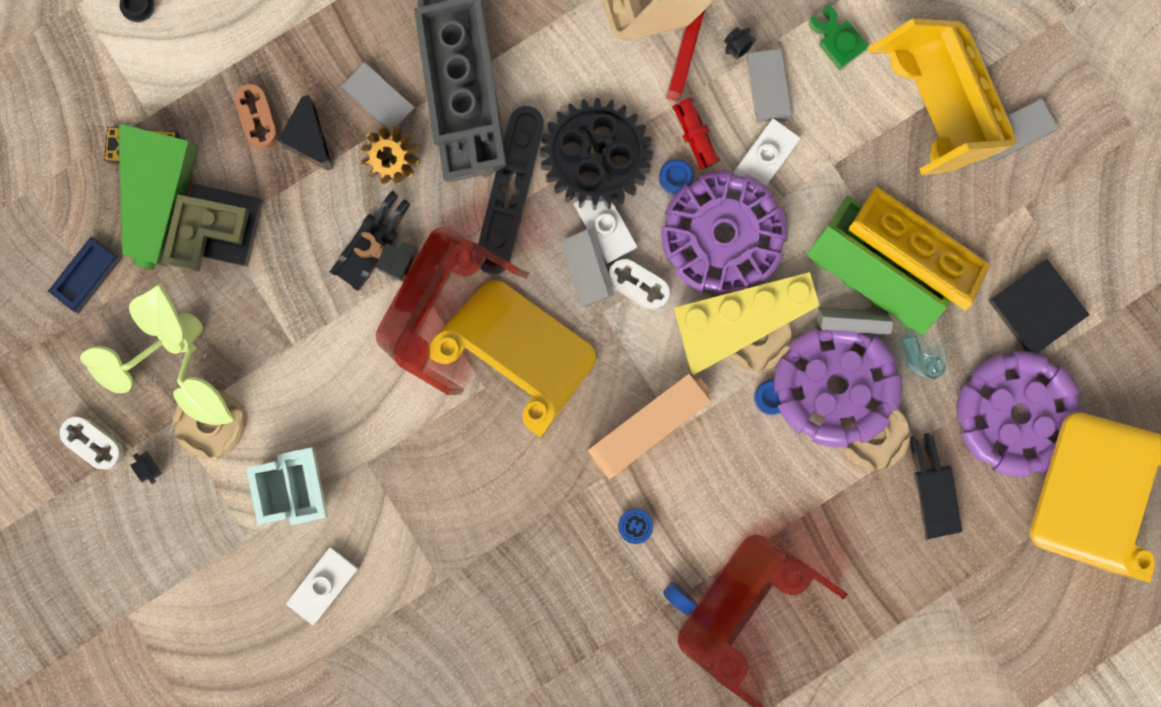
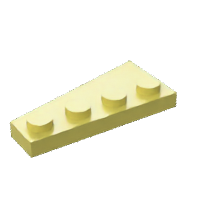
(734, 320)

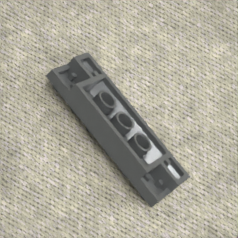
(460, 87)

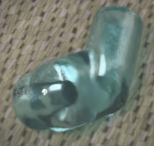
(920, 363)

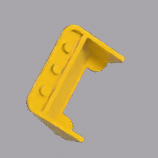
(520, 345)
(1098, 495)

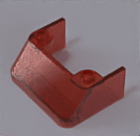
(440, 256)
(732, 601)

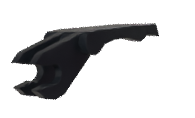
(356, 269)
(935, 491)

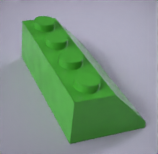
(875, 274)

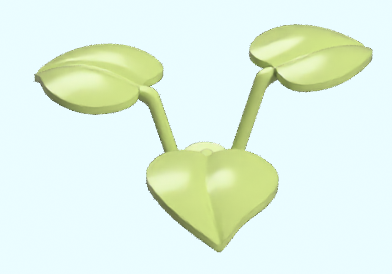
(158, 316)

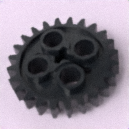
(623, 141)

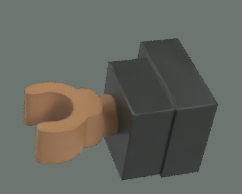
(392, 260)

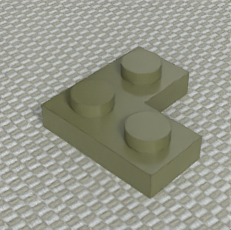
(195, 222)

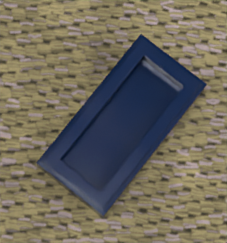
(84, 275)

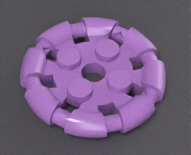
(728, 211)
(843, 406)
(996, 411)

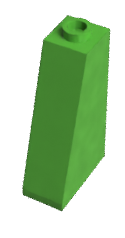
(151, 176)

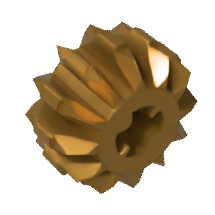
(380, 161)

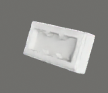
(768, 153)
(609, 229)
(322, 586)

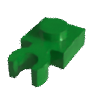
(841, 42)

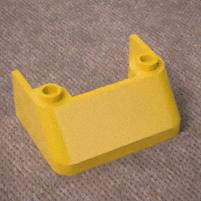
(953, 88)

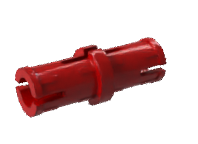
(696, 133)

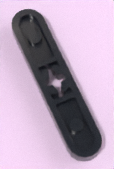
(521, 149)

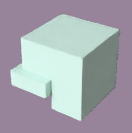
(288, 489)

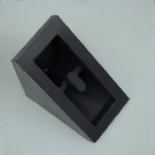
(305, 134)

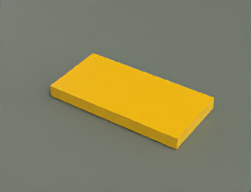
(920, 248)

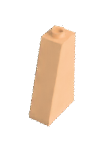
(650, 425)

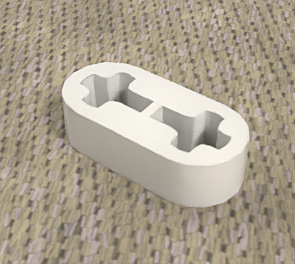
(643, 277)
(87, 449)

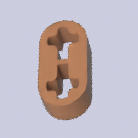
(248, 119)

